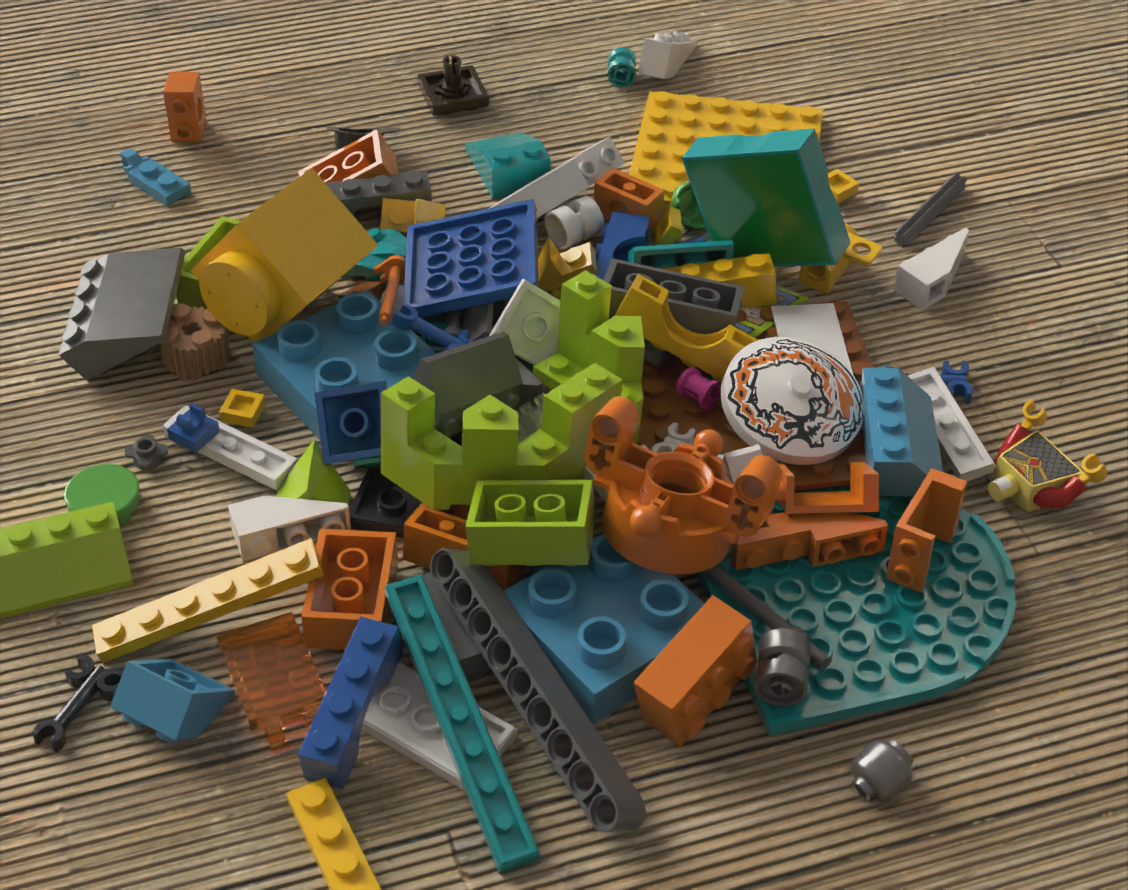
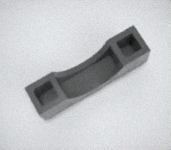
(370, 191)

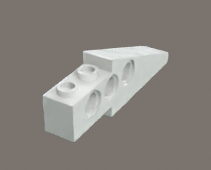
(569, 177)

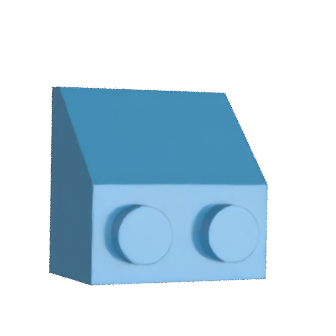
(169, 698)

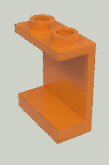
(861, 497)
(930, 515)

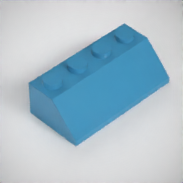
(898, 431)

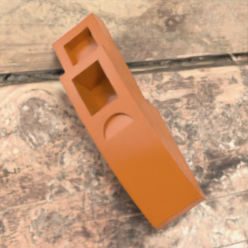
(816, 535)

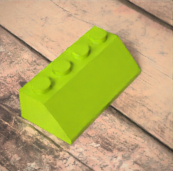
(61, 559)

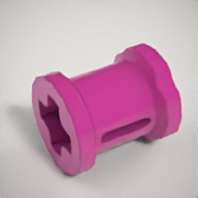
(698, 388)

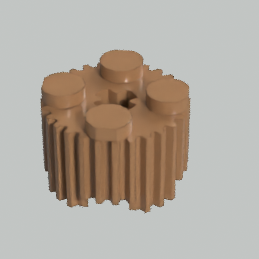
(194, 343)

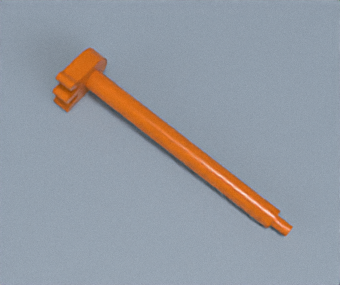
(395, 274)

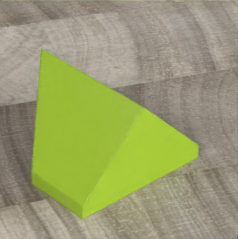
(314, 479)

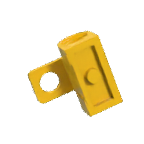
(824, 276)

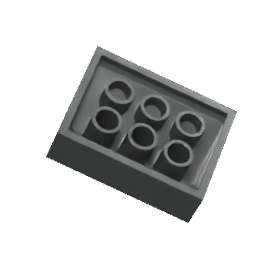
(120, 308)

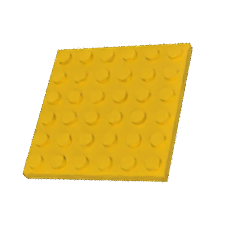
(676, 121)

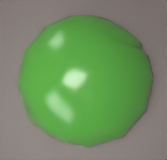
(685, 200)

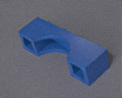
(619, 238)
(336, 729)

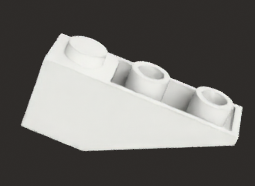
(665, 54)
(929, 274)
(276, 523)

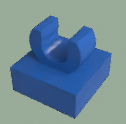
(193, 429)

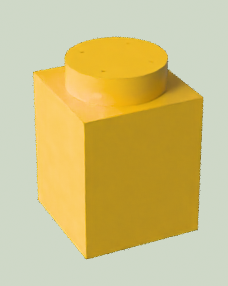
(281, 258)

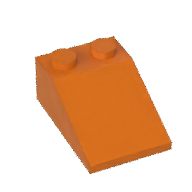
(357, 160)

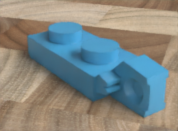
(153, 178)

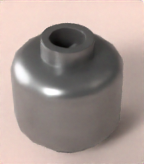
(881, 770)

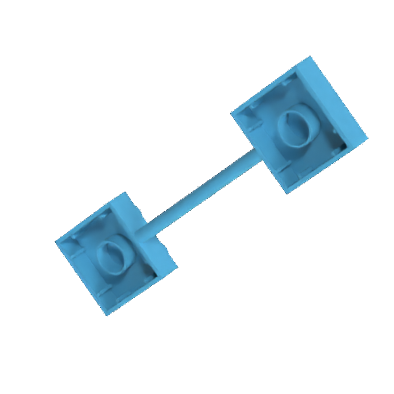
(591, 620)

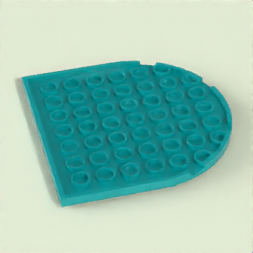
(882, 637)

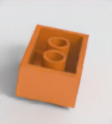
(352, 586)
(696, 671)

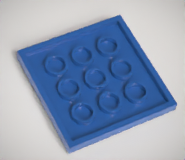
(471, 258)

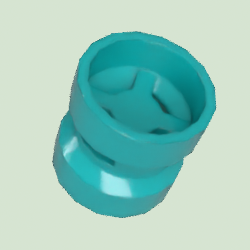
(622, 67)

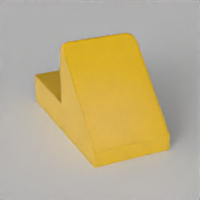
(402, 213)
(558, 267)

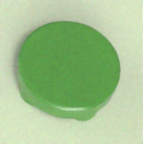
(104, 485)

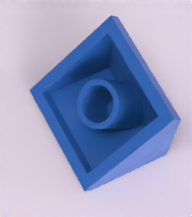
(350, 422)

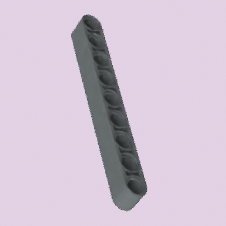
(539, 693)

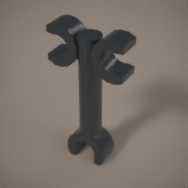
(87, 683)

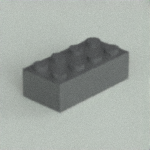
(694, 301)

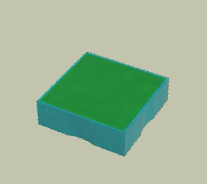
(768, 196)

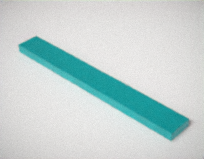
(462, 725)

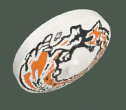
(792, 400)

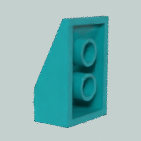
(508, 162)

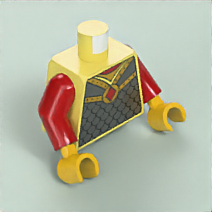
(1036, 471)

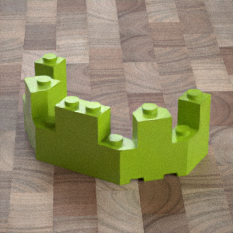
(592, 365)

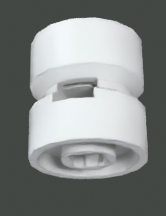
(574, 222)

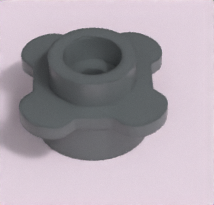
(146, 452)

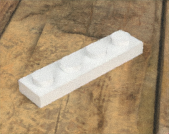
(954, 433)
(245, 454)

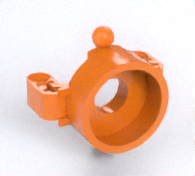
(675, 506)

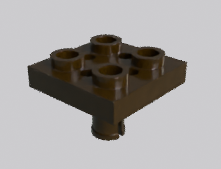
(453, 88)

